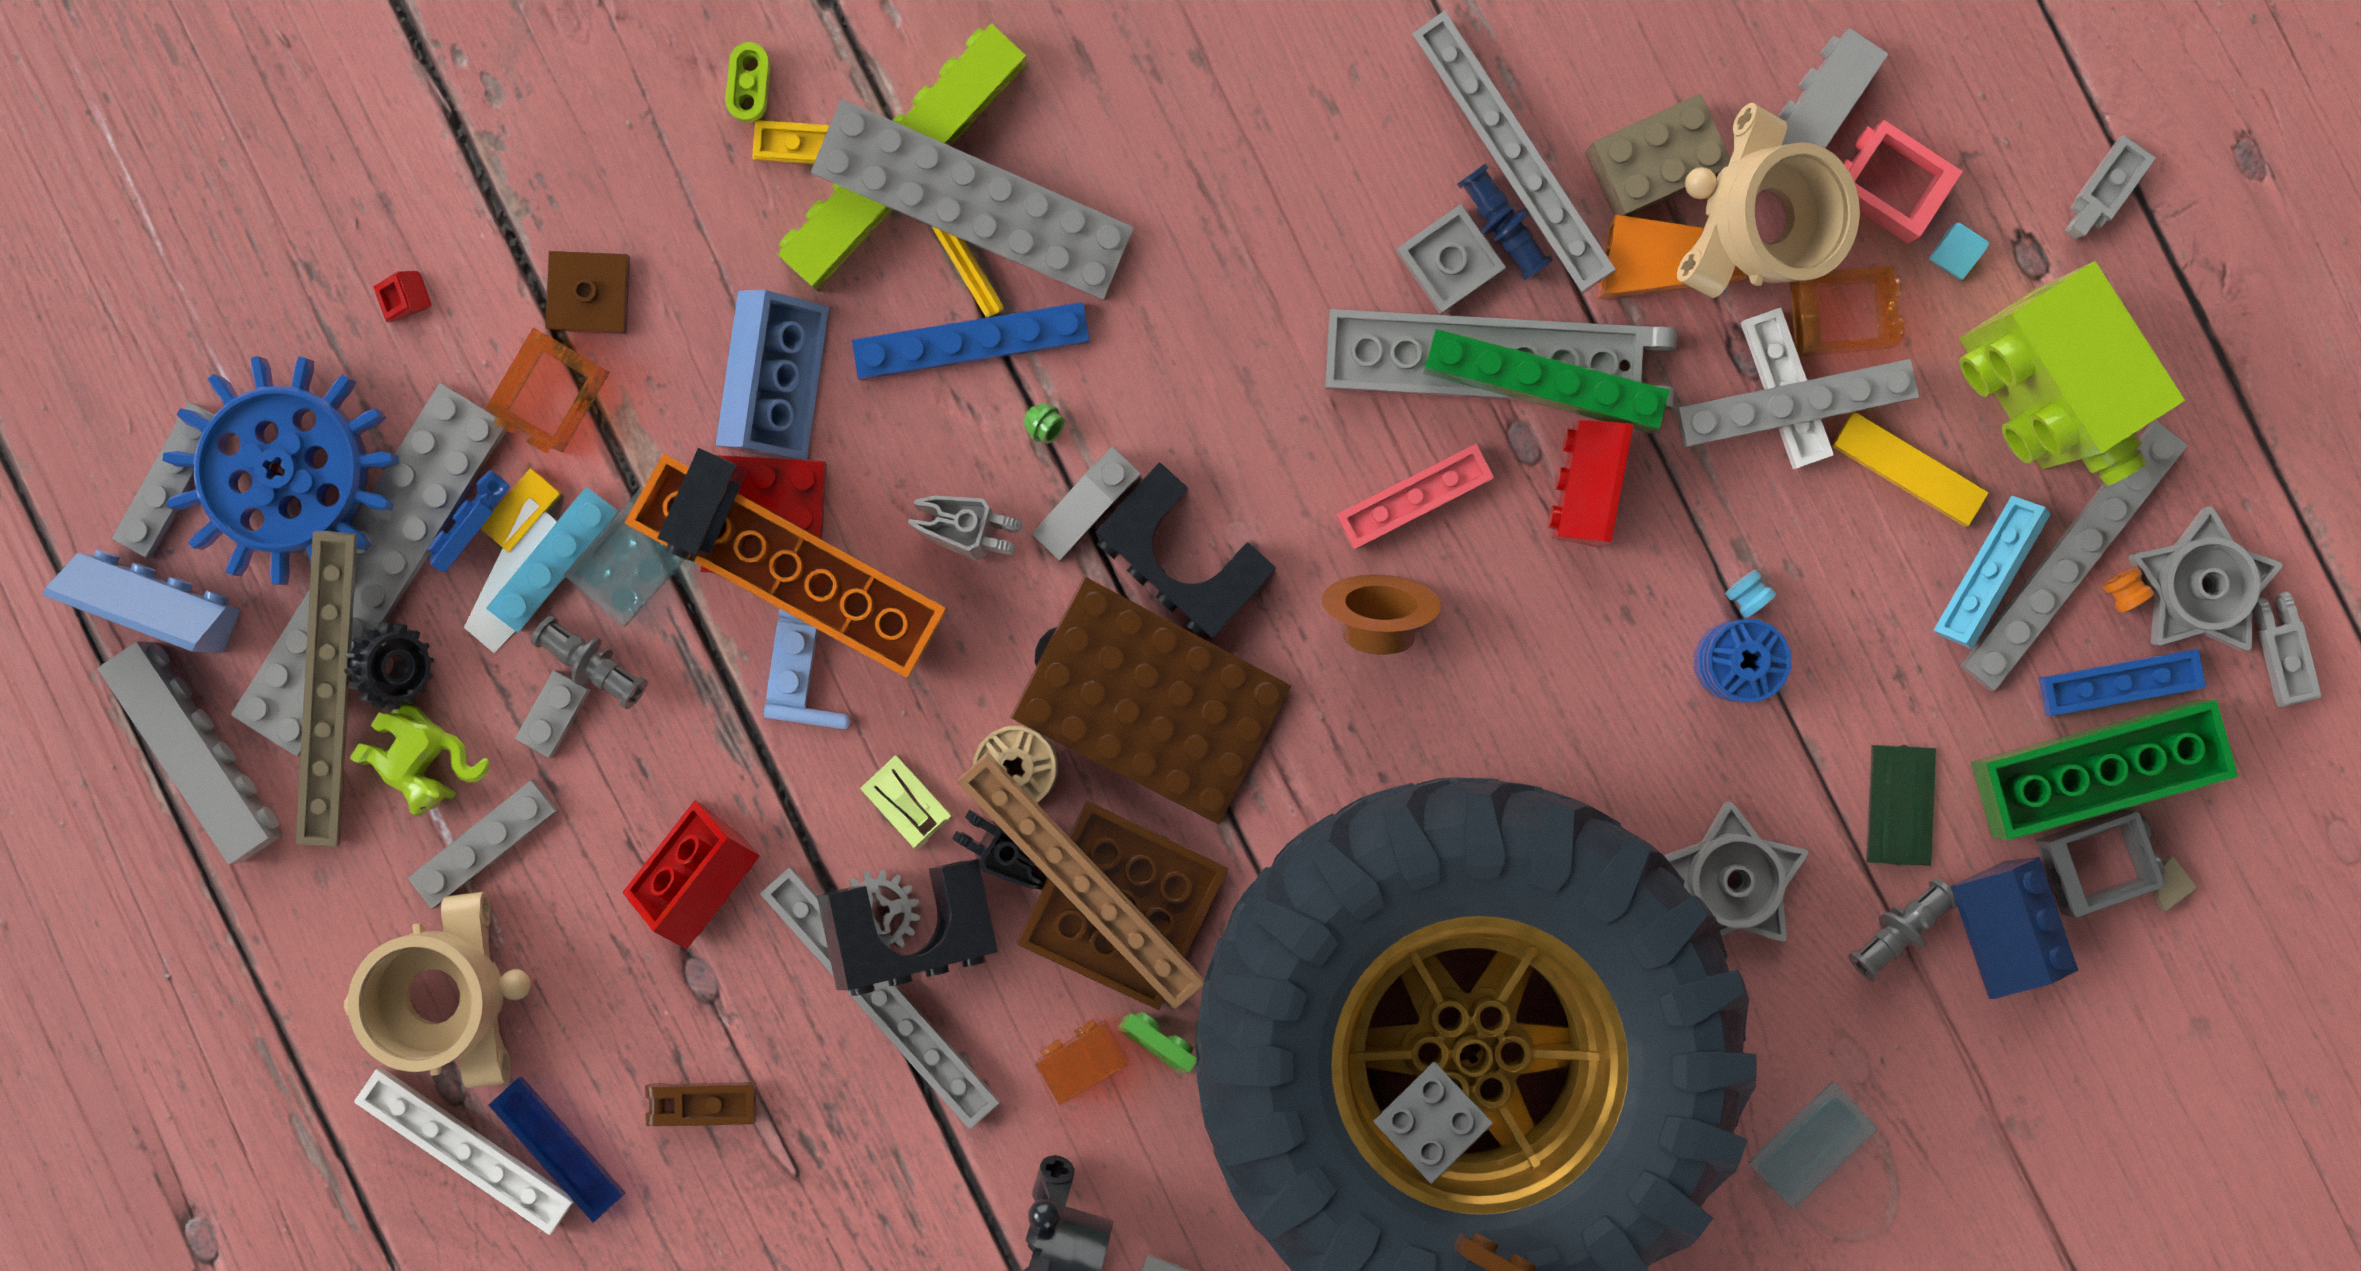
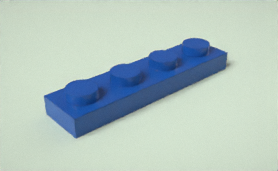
(2122, 682)

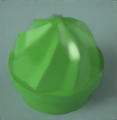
(1044, 423)

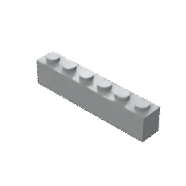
(191, 751)

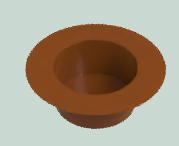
(1380, 611)

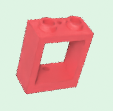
(1881, 213)

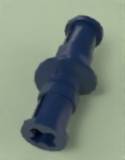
(1505, 222)

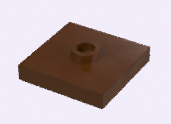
(587, 292)

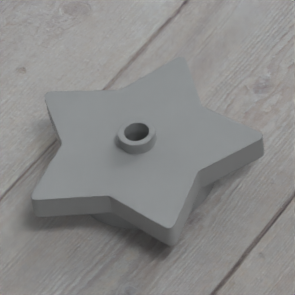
(2230, 577)
(1761, 868)

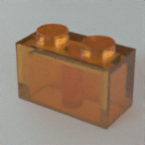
(1081, 1061)

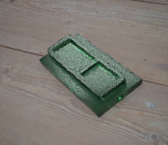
(1901, 805)

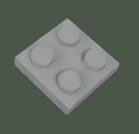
(1450, 259)

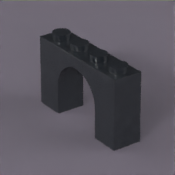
(1131, 534)
(961, 932)

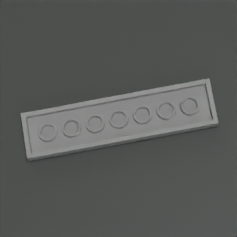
(971, 199)

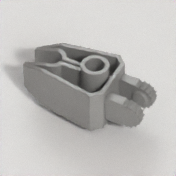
(964, 525)

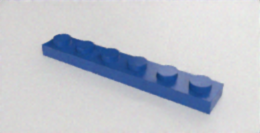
(970, 341)

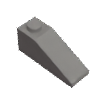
(1087, 503)

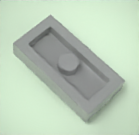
(552, 714)

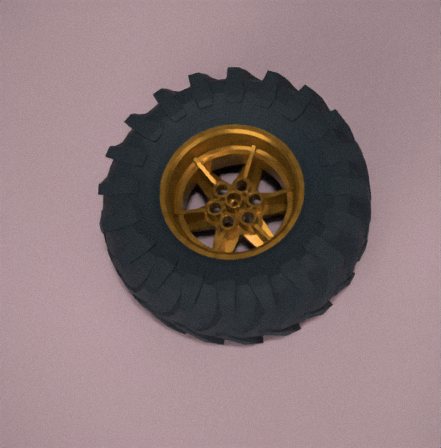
(1548, 886)

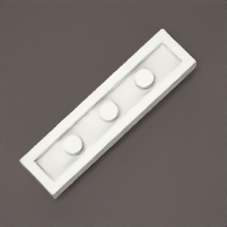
(1780, 366)

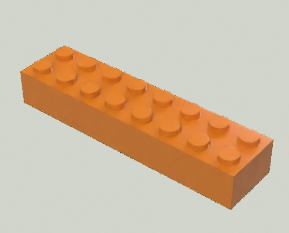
(803, 575)

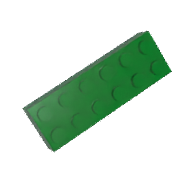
(2104, 769)

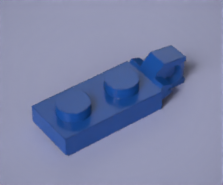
(469, 520)

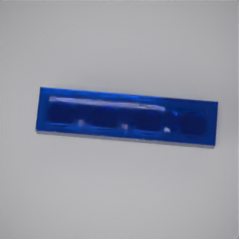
(557, 1149)

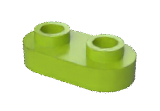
(747, 84)

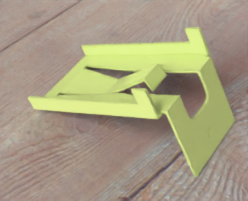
(892, 788)

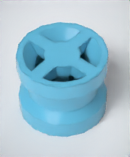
(1750, 593)

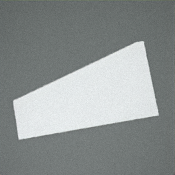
(481, 622)

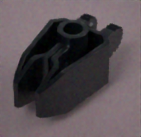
(999, 853)

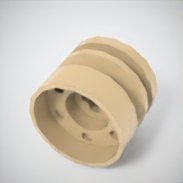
(1035, 750)

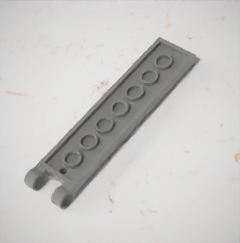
(1390, 349)

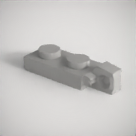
(2109, 186)

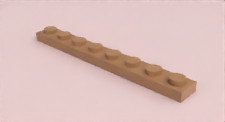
(1080, 880)

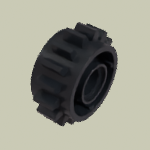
(369, 660)

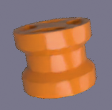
(2128, 589)

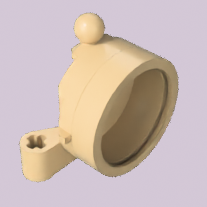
(1817, 201)
(398, 1036)

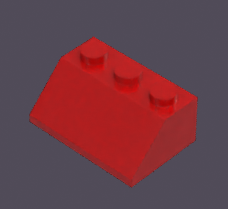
(1590, 482)
(690, 875)

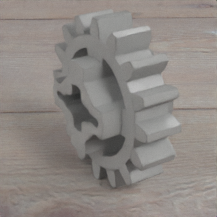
(893, 908)

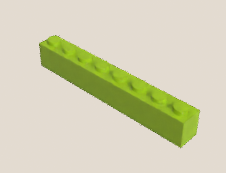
(940, 113)

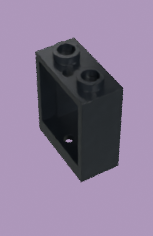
(701, 506)

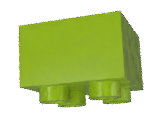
(2071, 375)

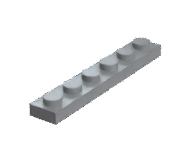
(1797, 403)

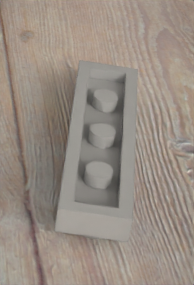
(148, 514)
(483, 844)

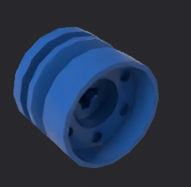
(1719, 660)

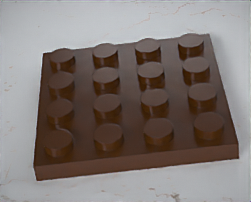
(1155, 873)

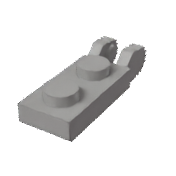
(2286, 652)

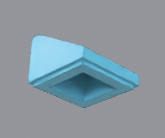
(1959, 250)

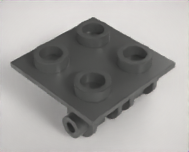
(1433, 1122)

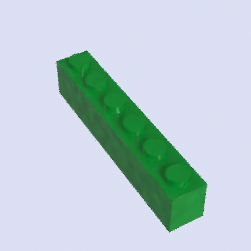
(1545, 381)

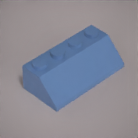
(772, 374)
(145, 602)

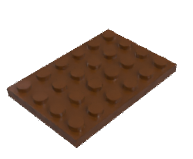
(1150, 700)

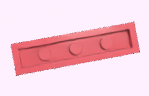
(1414, 496)

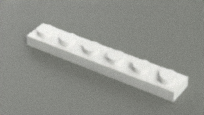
(464, 1150)

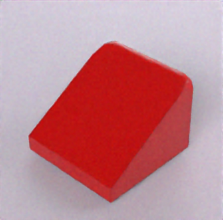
(402, 295)

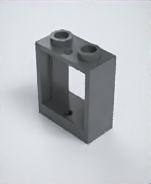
(2064, 876)

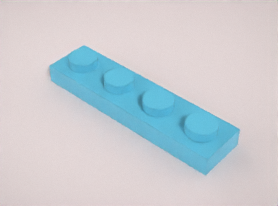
(551, 559)
(1992, 571)

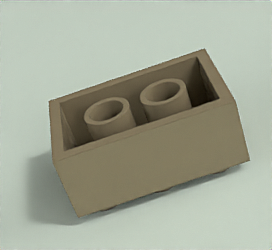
(1654, 156)

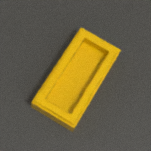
(504, 516)

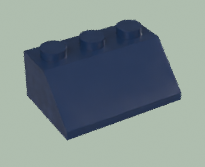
(2014, 927)

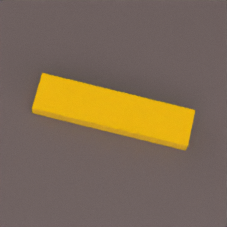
(787, 141)
(1909, 469)

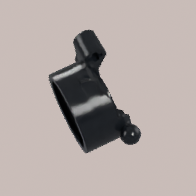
(1059, 1234)

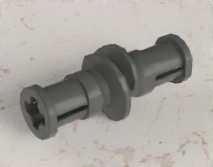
(588, 662)
(1903, 928)

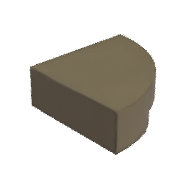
(2177, 885)

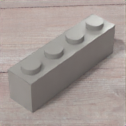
(1831, 89)

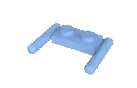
(792, 674)

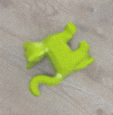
(414, 749)

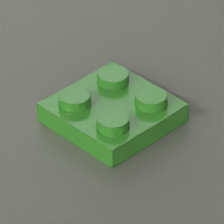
(1170, 1050)

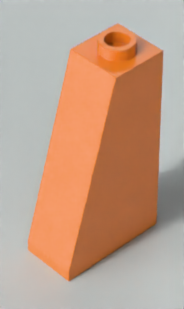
(1648, 257)

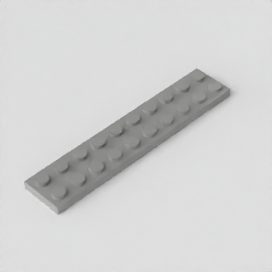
(428, 485)

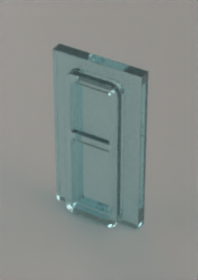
(1813, 1145)

